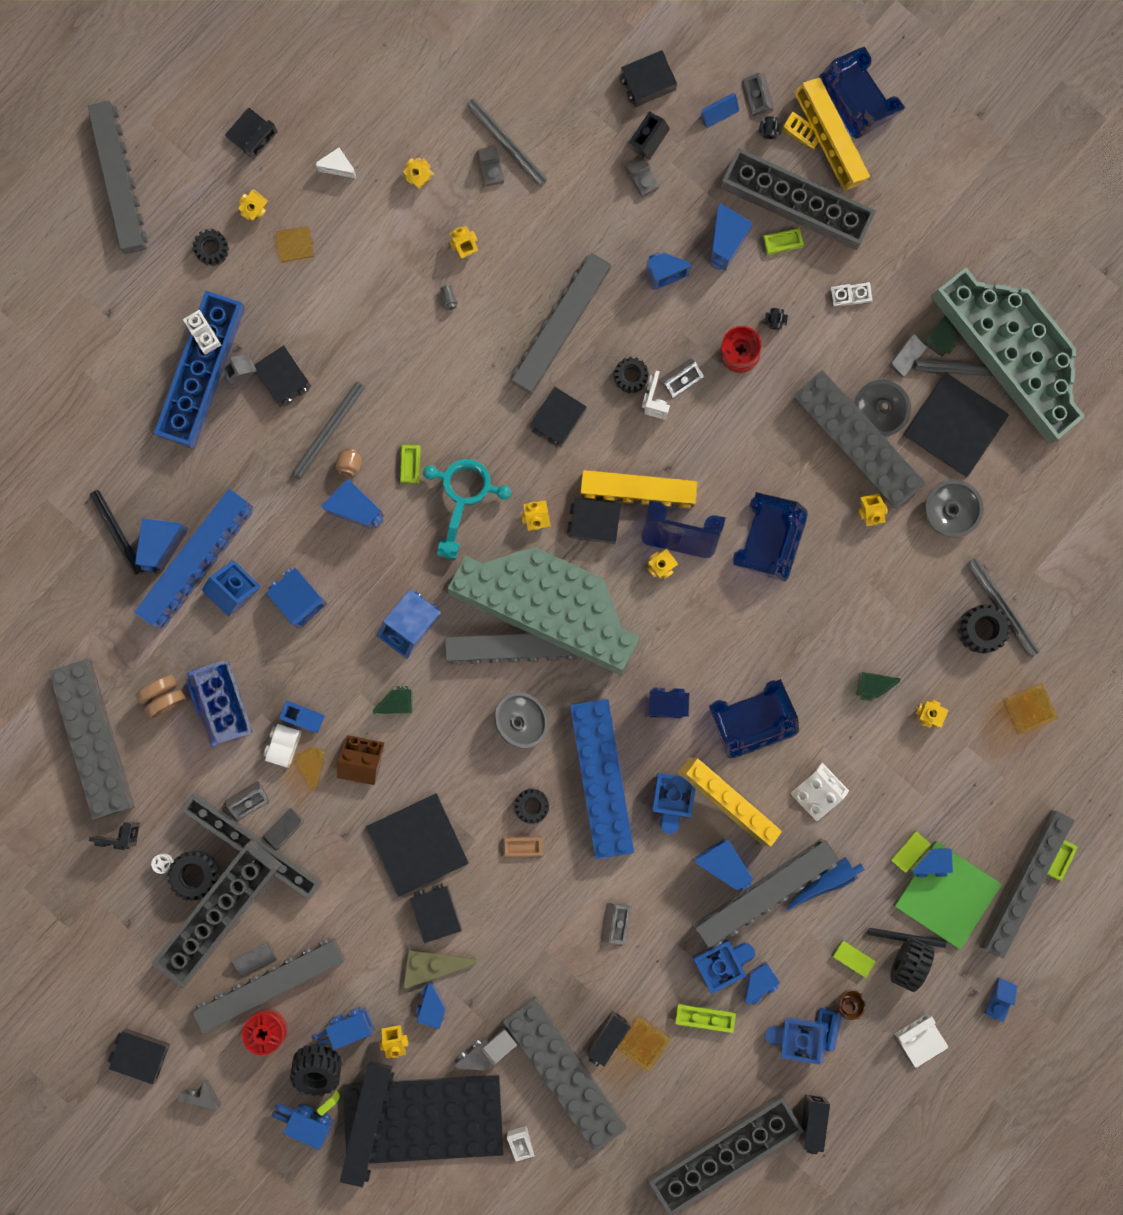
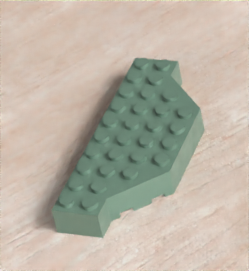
(1018, 347)
(549, 602)

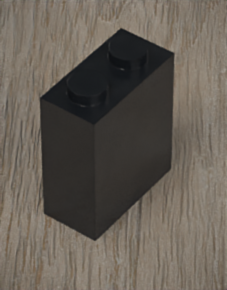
(648, 78)
(282, 376)
(557, 417)
(594, 520)
(435, 913)
(608, 1039)
(138, 1056)
(814, 1123)

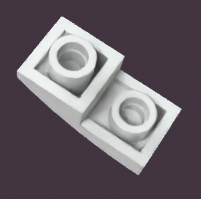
(852, 294)
(202, 332)

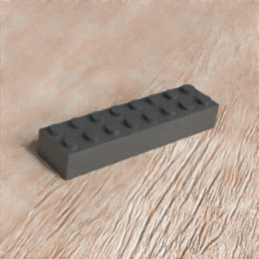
(797, 199)
(859, 439)
(91, 739)
(766, 892)
(217, 913)
(565, 1073)
(725, 1154)

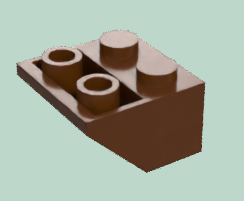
(360, 760)

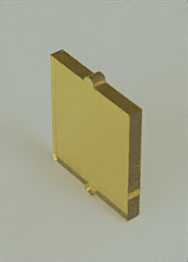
(295, 244)

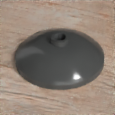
(882, 391)
(964, 500)
(529, 716)

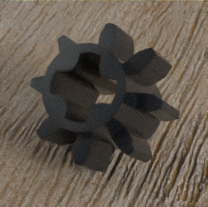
(770, 127)
(776, 318)

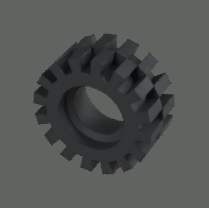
(207, 236)
(631, 386)
(540, 814)

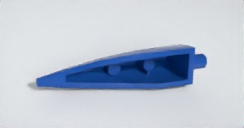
(832, 880)

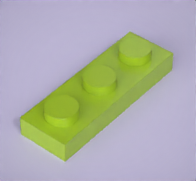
(705, 1018)

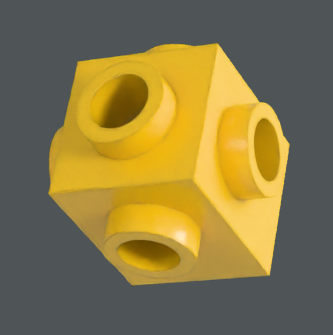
(424, 175)
(257, 200)
(463, 241)
(872, 510)
(536, 515)
(665, 558)
(937, 717)
(393, 1041)

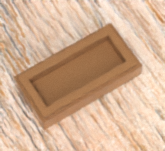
(523, 846)

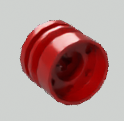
(741, 338)
(268, 1021)

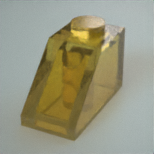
(311, 765)

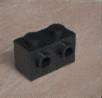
(649, 135)

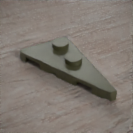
(428, 966)

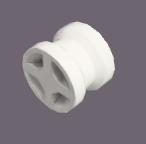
(158, 864)

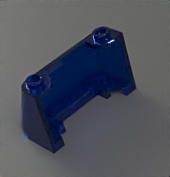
(857, 95)
(680, 536)
(772, 537)
(755, 721)

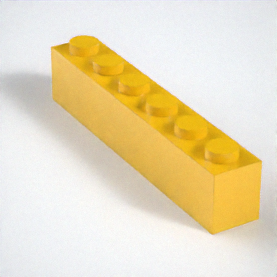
(831, 134)
(638, 488)
(729, 801)

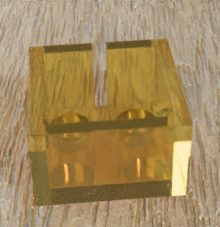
(1030, 708)
(644, 1043)

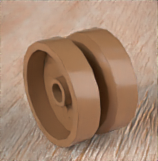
(160, 697)

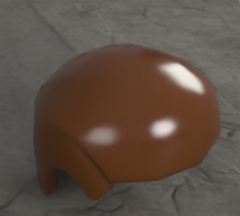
(851, 1004)

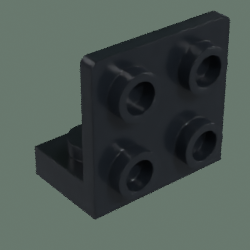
(251, 133)
(128, 835)

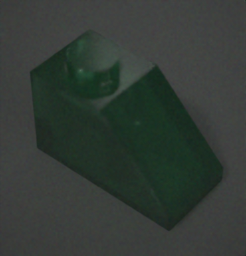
(942, 337)
(874, 685)
(396, 702)

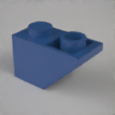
(302, 716)
(934, 861)
(760, 982)
(432, 1009)

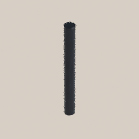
(903, 937)

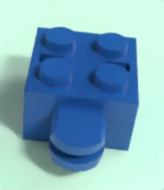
(672, 800)
(723, 963)
(346, 1029)
(800, 1038)
(304, 1124)

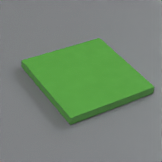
(950, 903)

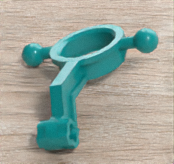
(448, 547)

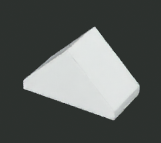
(336, 164)
(520, 1143)

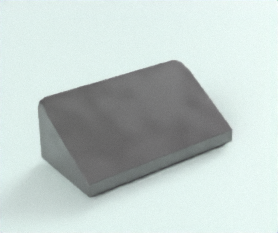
(758, 94)
(907, 356)
(682, 377)
(247, 800)
(283, 828)
(616, 923)
(254, 959)

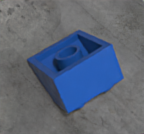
(666, 269)
(230, 588)

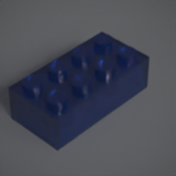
(219, 703)
(667, 704)

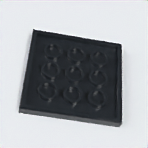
(956, 425)
(417, 844)

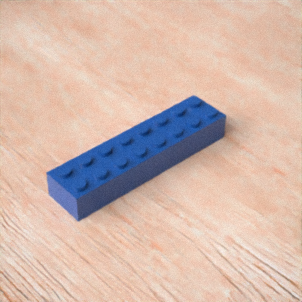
(199, 373)
(194, 559)
(601, 779)

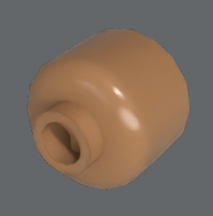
(348, 463)

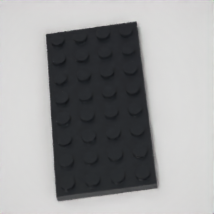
(435, 1119)

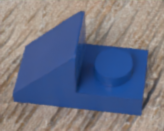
(1001, 998)

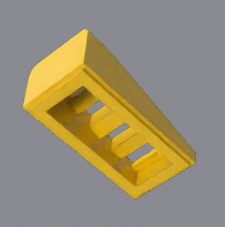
(799, 136)

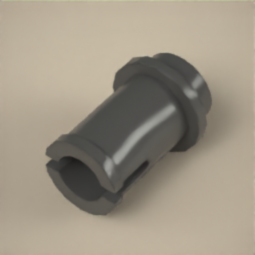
(448, 297)

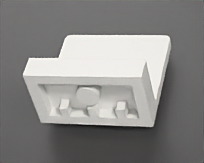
(654, 408)
(820, 792)
(921, 1040)

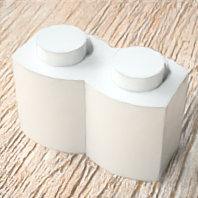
(282, 746)

